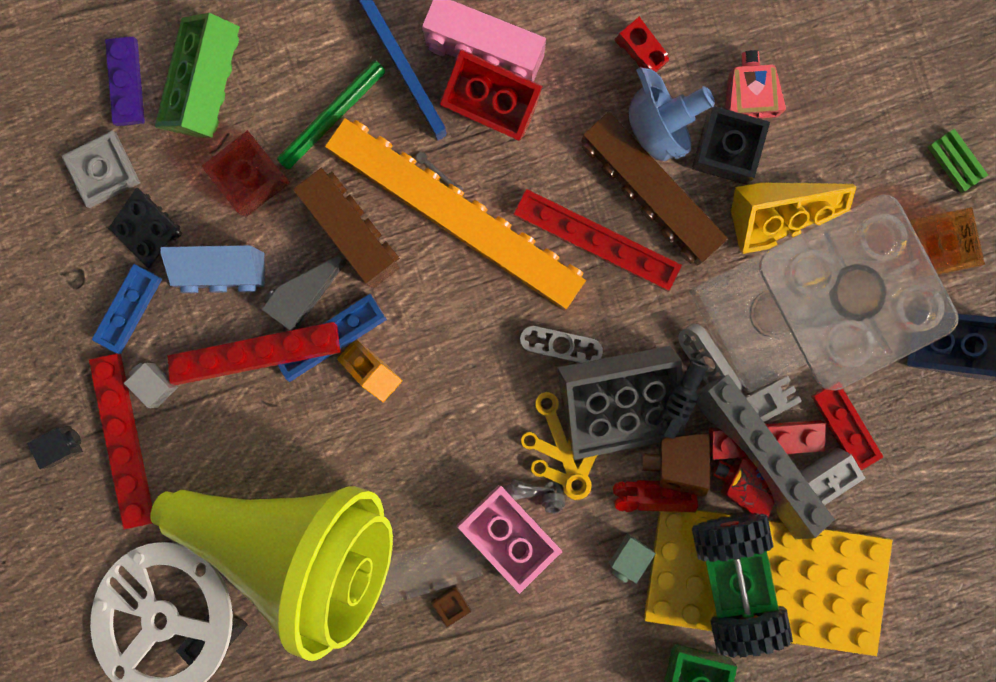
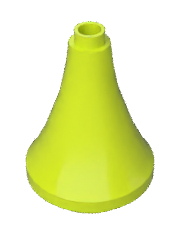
(300, 560)

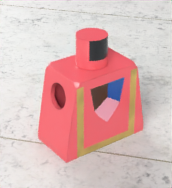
(754, 88)

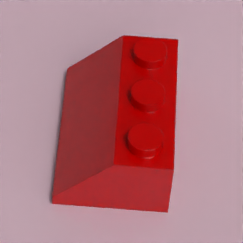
(491, 95)

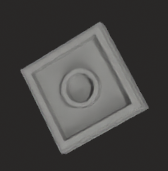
(100, 169)

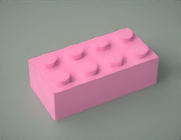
(457, 27)

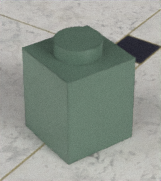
(631, 559)

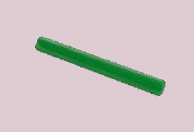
(331, 114)

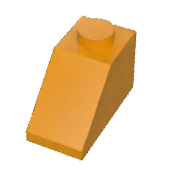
(369, 370)

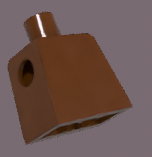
(682, 464)

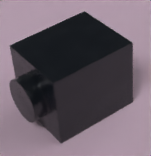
(55, 447)

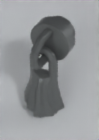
(551, 501)

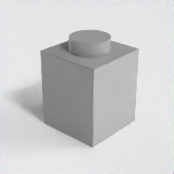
(150, 384)

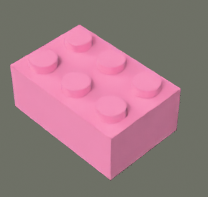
(509, 538)

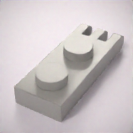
(772, 399)

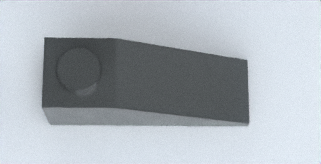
(297, 297)

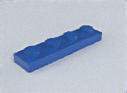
(351, 325)

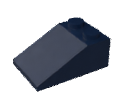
(964, 352)

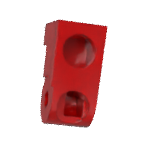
(642, 46)

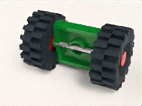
(742, 585)

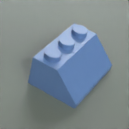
(214, 268)

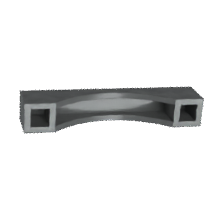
(794, 498)

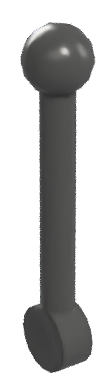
(422, 158)

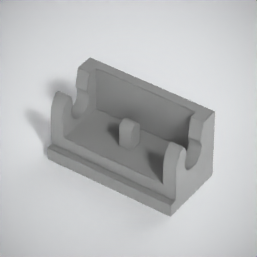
(833, 474)

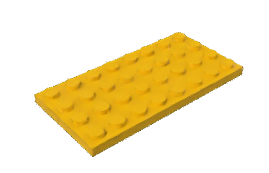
(825, 582)

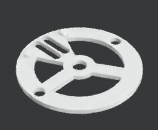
(215, 632)

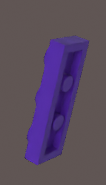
(125, 81)

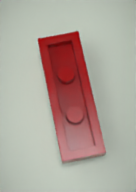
(847, 426)

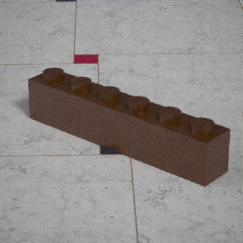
(653, 189)

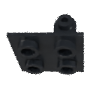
(144, 227)

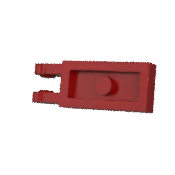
(652, 498)

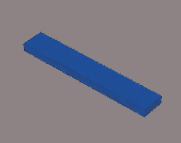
(404, 68)

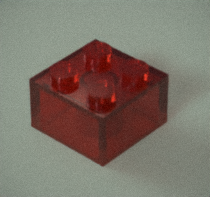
(246, 174)

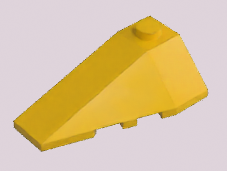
(775, 210)

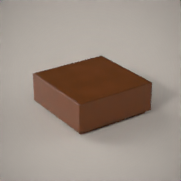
(451, 606)

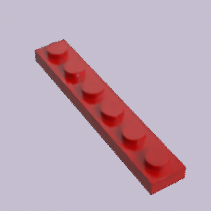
(597, 240)
(253, 353)
(121, 440)

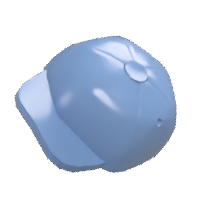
(661, 120)

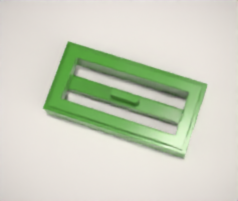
(965, 153)

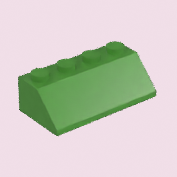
(198, 75)

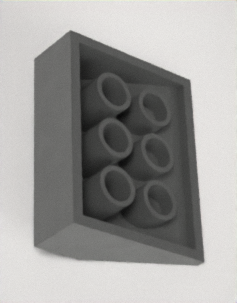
(618, 400)

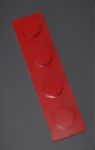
(792, 436)

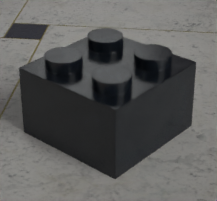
(730, 145)

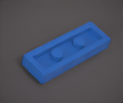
(127, 309)

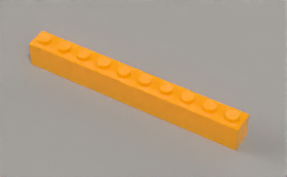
(455, 214)

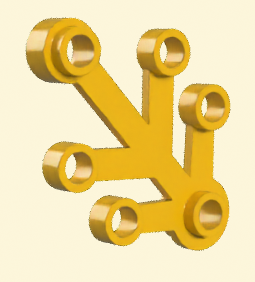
(560, 452)

